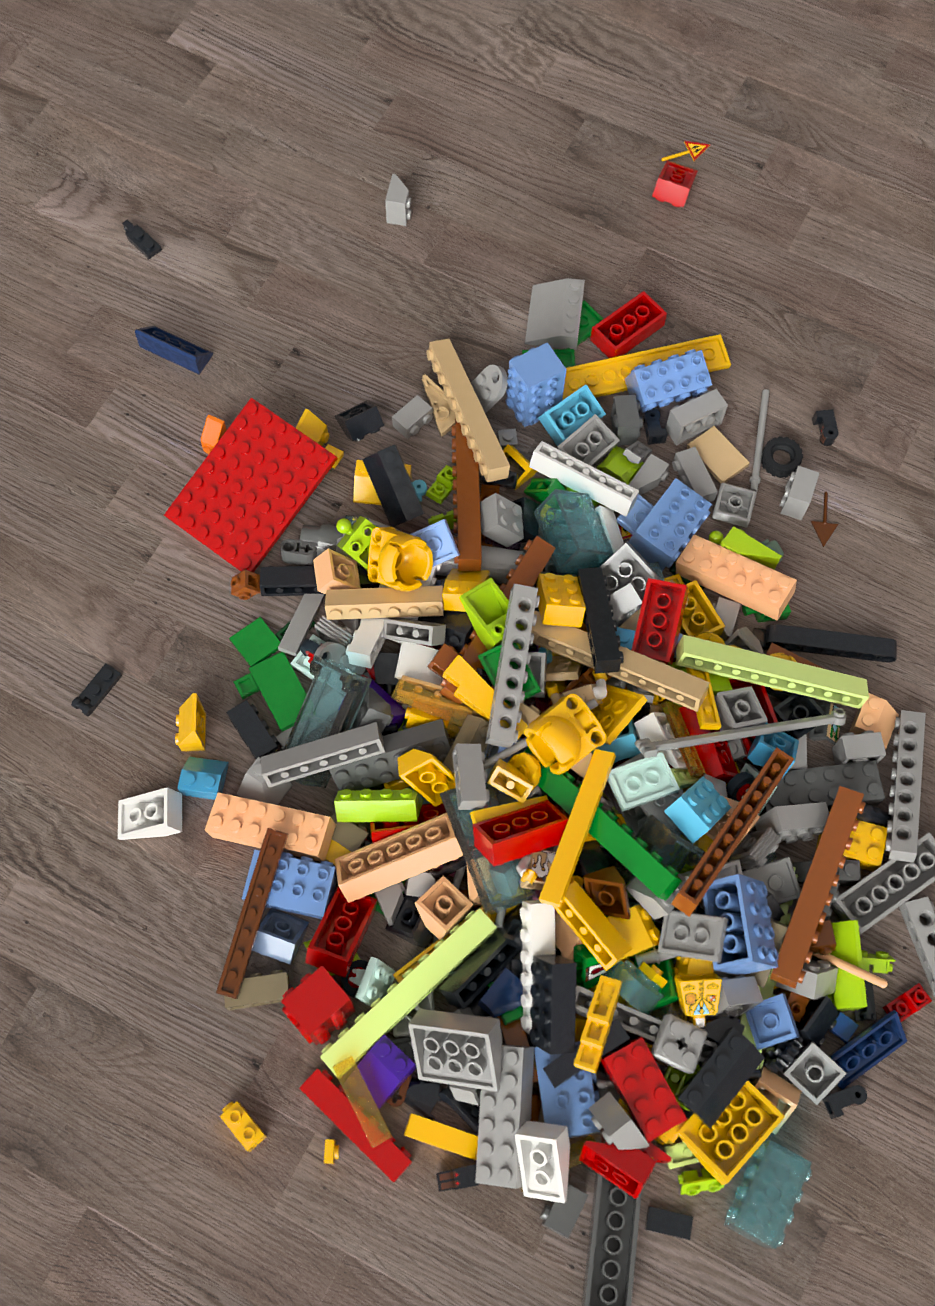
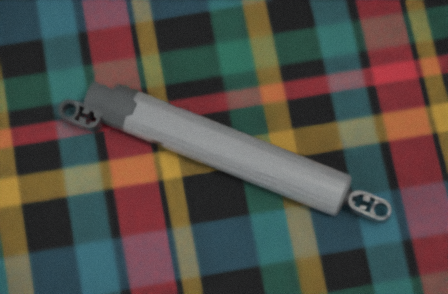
(317, 539)

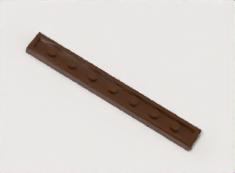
(252, 913)

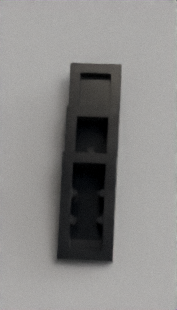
(563, 1067)

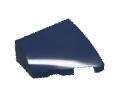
(502, 995)

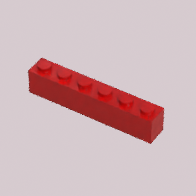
(337, 1108)

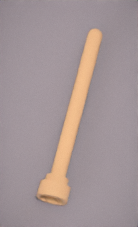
(853, 969)

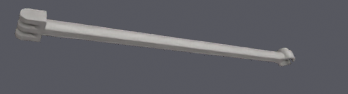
(650, 749)

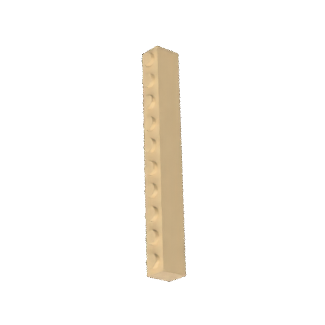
(468, 411)
(636, 669)

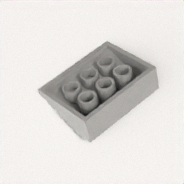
(555, 313)
(624, 567)
(457, 1049)

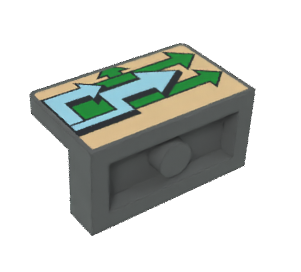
(826, 732)

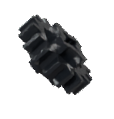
(782, 1054)

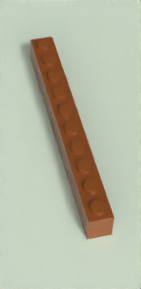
(467, 503)
(525, 573)
(732, 832)
(817, 886)

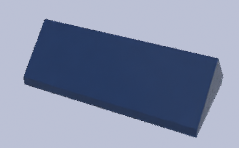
(173, 348)
(869, 1047)

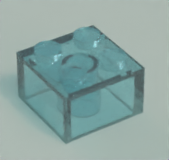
(636, 986)

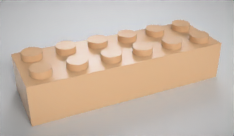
(736, 577)
(247, 821)
(397, 858)

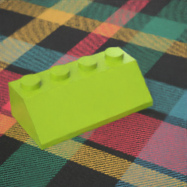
(378, 805)
(849, 988)

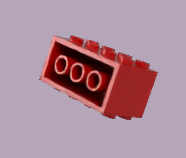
(317, 1006)

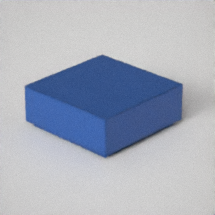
(844, 1028)

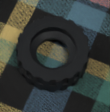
(784, 444)

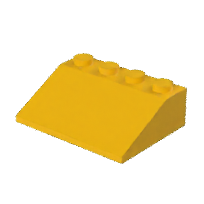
(734, 1134)

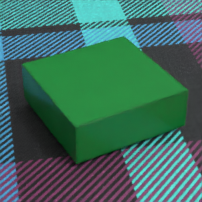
(246, 686)

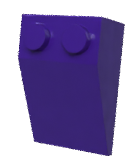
(385, 1070)

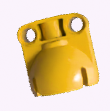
(398, 559)
(564, 734)

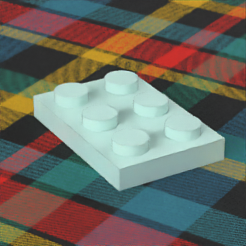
(642, 782)

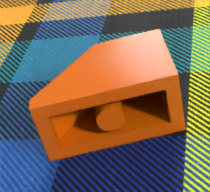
(212, 433)

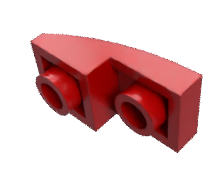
(909, 1002)

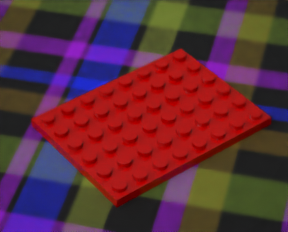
(250, 487)

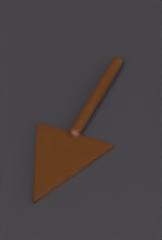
(823, 529)

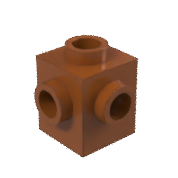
(245, 585)
(796, 1003)

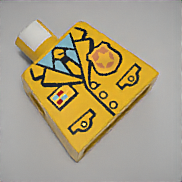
(698, 996)

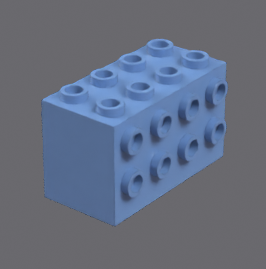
(669, 380)
(534, 383)
(670, 524)
(299, 885)
(749, 933)
(570, 1101)

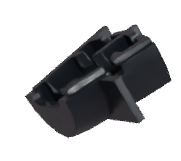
(423, 1096)

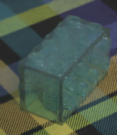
(574, 530)
(768, 1194)

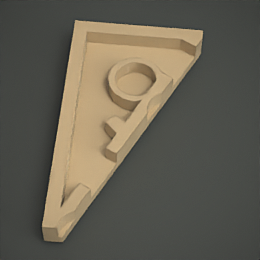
(441, 408)

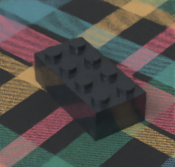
(553, 1004)

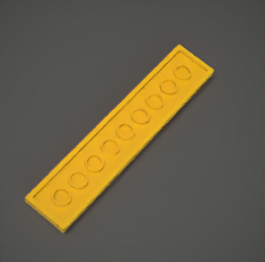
(609, 375)

